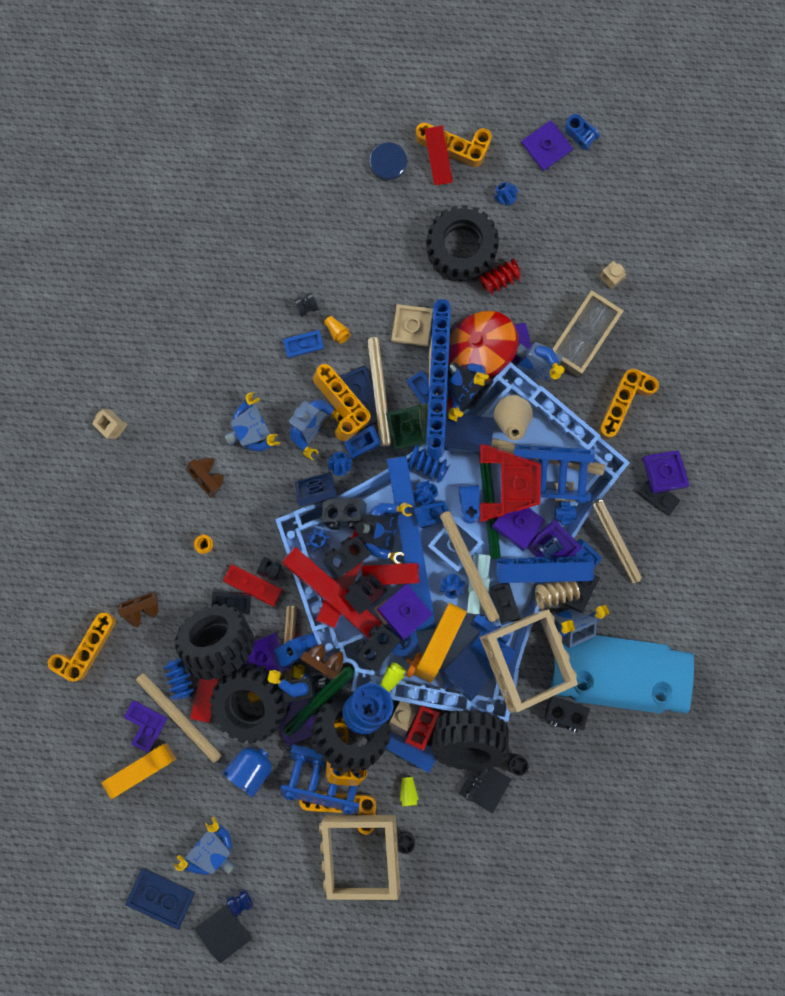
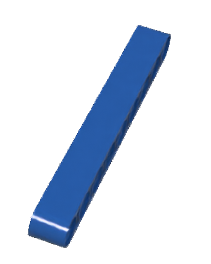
(438, 385)
(410, 532)

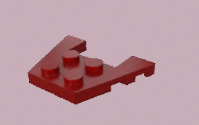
(518, 482)

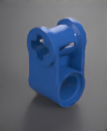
(584, 134)
(470, 500)

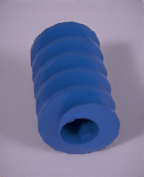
(428, 464)
(178, 680)

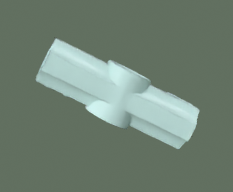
(482, 564)

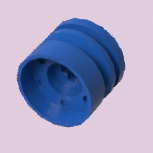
(374, 701)

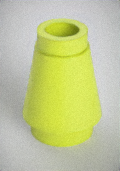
(392, 676)
(408, 792)

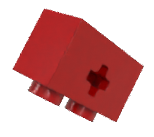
(421, 728)

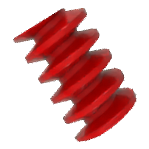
(500, 276)

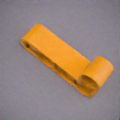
(468, 147)
(321, 378)
(623, 405)
(440, 643)
(86, 644)
(138, 771)
(346, 778)
(358, 799)

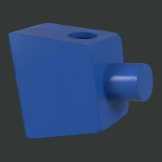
(298, 646)

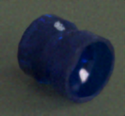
(240, 903)

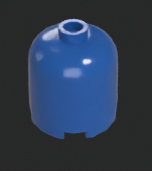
(249, 770)

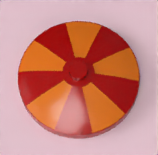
(486, 340)

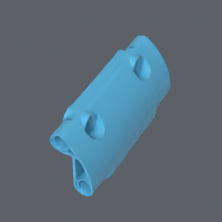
(629, 675)

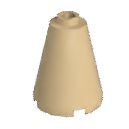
(513, 416)

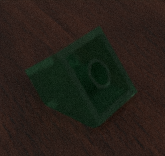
(408, 426)

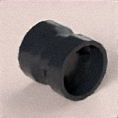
(310, 302)
(269, 569)
(520, 768)
(407, 844)

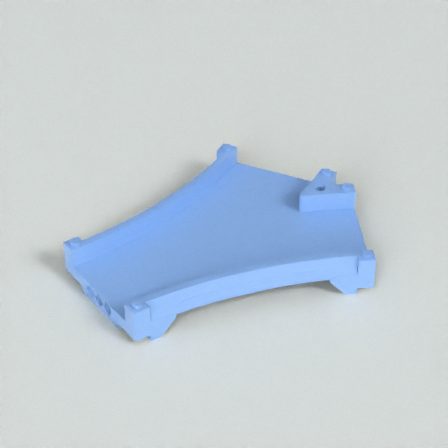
(551, 426)

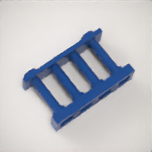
(564, 456)
(290, 792)

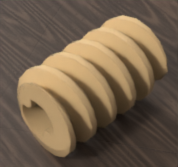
(554, 591)

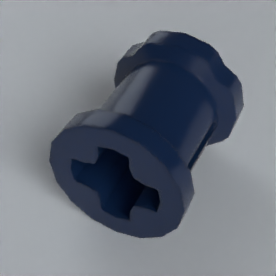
(551, 547)

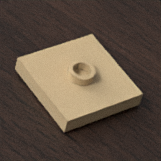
(412, 325)

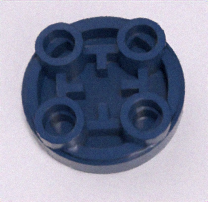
(388, 161)

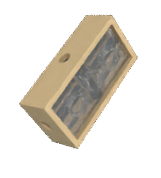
(586, 333)

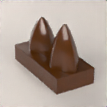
(199, 471)
(131, 609)
(316, 656)

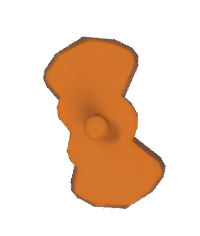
(413, 664)

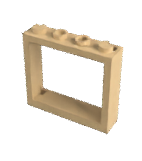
(502, 672)
(361, 821)

